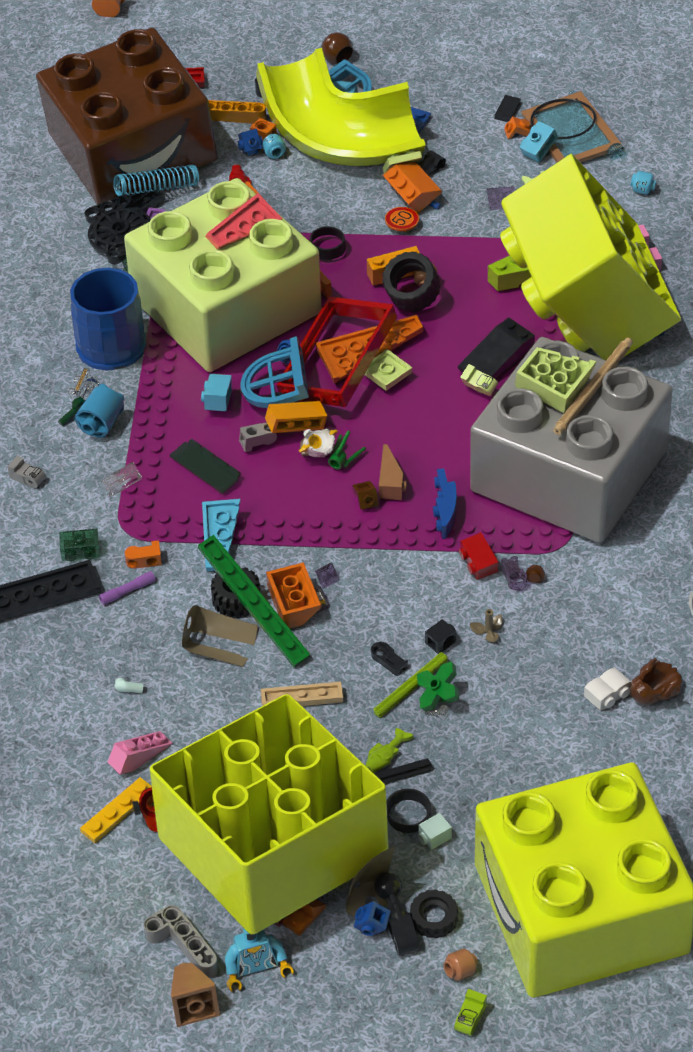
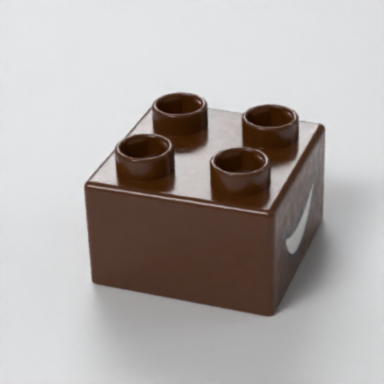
(126, 113)

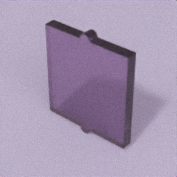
(496, 195)

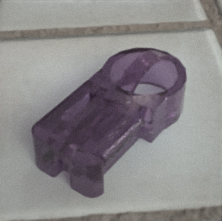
(513, 572)

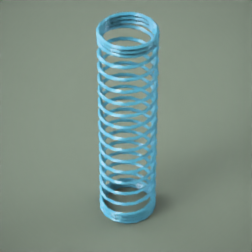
(124, 187)

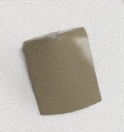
(220, 626)
(367, 877)

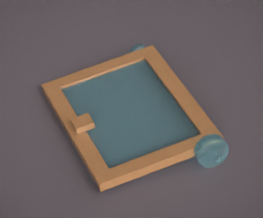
(571, 119)

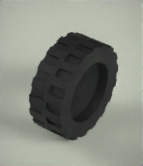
(434, 898)

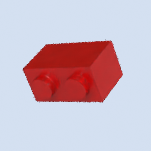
(478, 556)

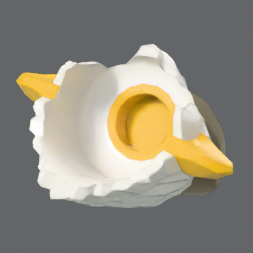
(317, 442)

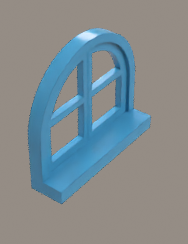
(343, 70)
(297, 373)

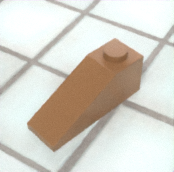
(391, 477)

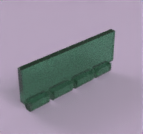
(206, 465)

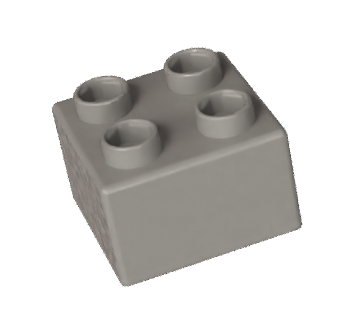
(588, 470)

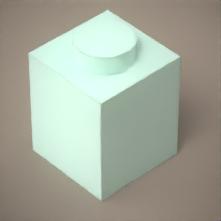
(434, 831)

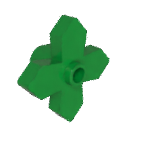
(438, 686)

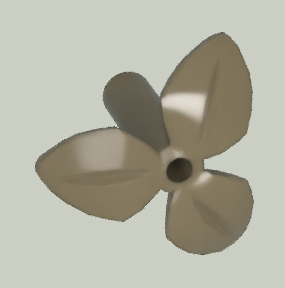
(491, 624)

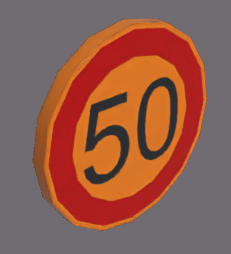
(401, 219)

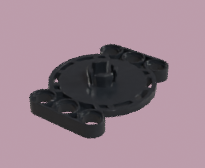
(105, 226)

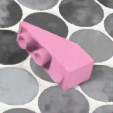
(134, 752)

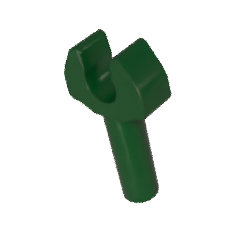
(76, 404)

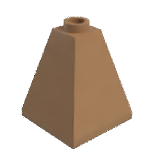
(193, 995)

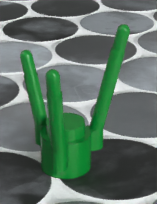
(338, 456)

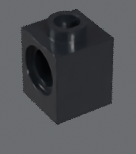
(440, 636)

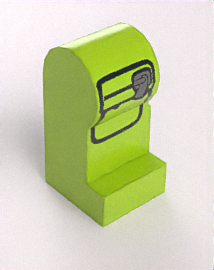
(470, 1012)

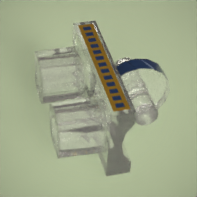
(84, 385)

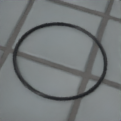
(565, 99)

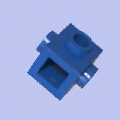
(254, 138)
(371, 918)

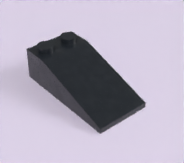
(500, 349)

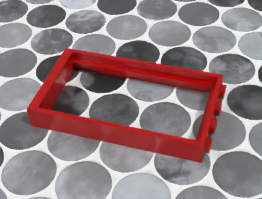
(351, 308)

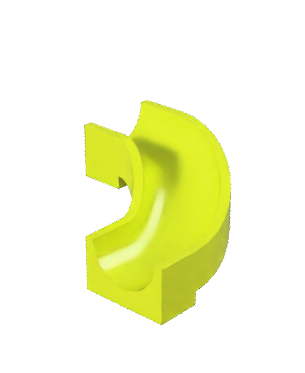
(336, 123)

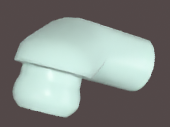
(122, 685)

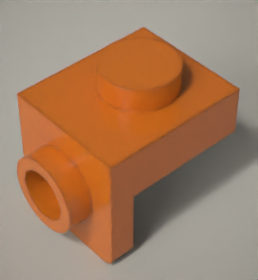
(518, 126)

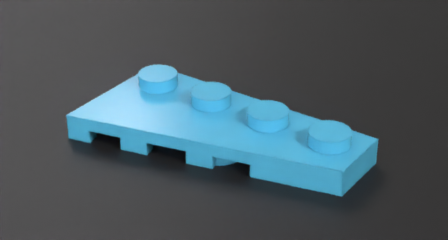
(220, 520)

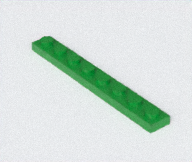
(253, 601)

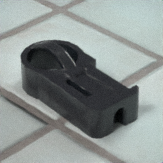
(390, 660)

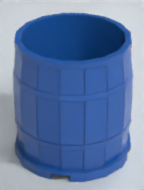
(107, 319)

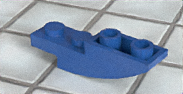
(445, 503)

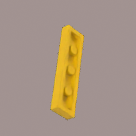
(114, 812)

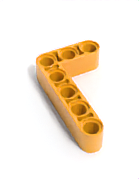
(237, 111)

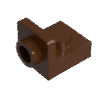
(366, 494)

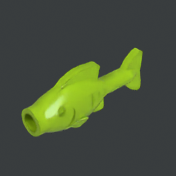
(382, 755)

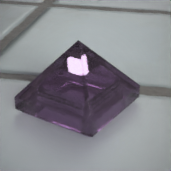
(326, 575)

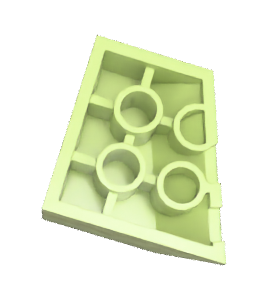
(554, 377)

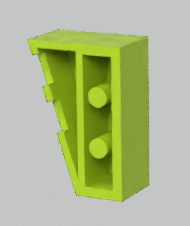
(507, 274)

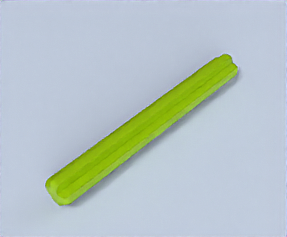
(408, 686)

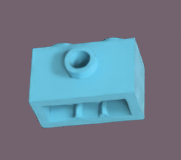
(538, 141)
(217, 392)

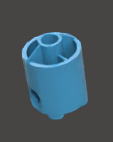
(99, 411)

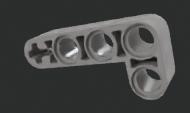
(186, 943)

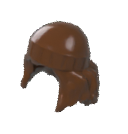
(655, 683)

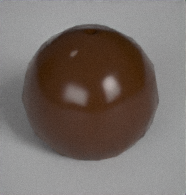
(337, 47)

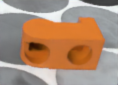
(143, 556)

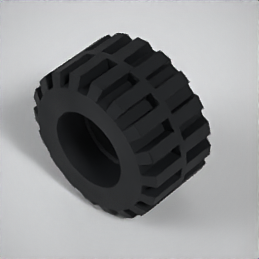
(226, 601)

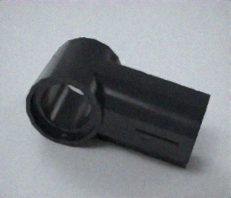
(432, 161)

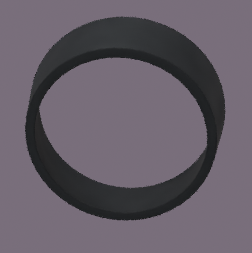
(331, 253)
(407, 794)

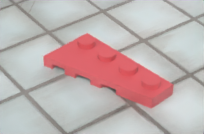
(240, 222)

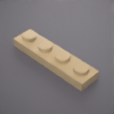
(306, 694)

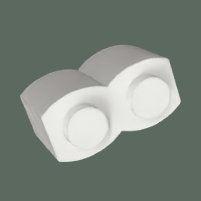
(607, 689)

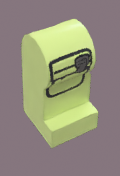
(478, 381)

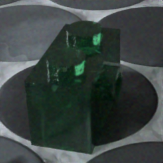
(79, 544)

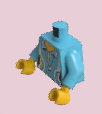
(252, 954)

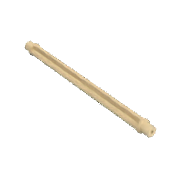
(592, 386)

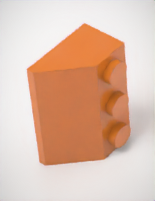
(412, 185)
(293, 594)

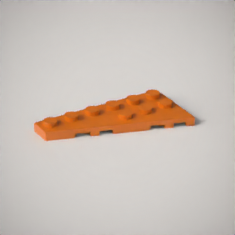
(342, 352)

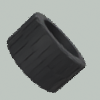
(400, 266)

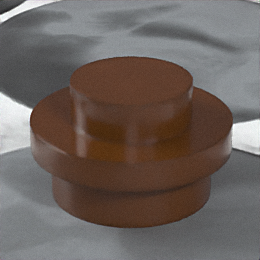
(535, 574)

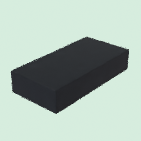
(507, 108)

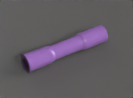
(137, 583)

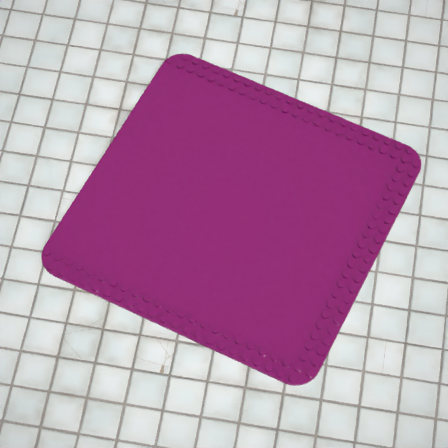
(421, 419)

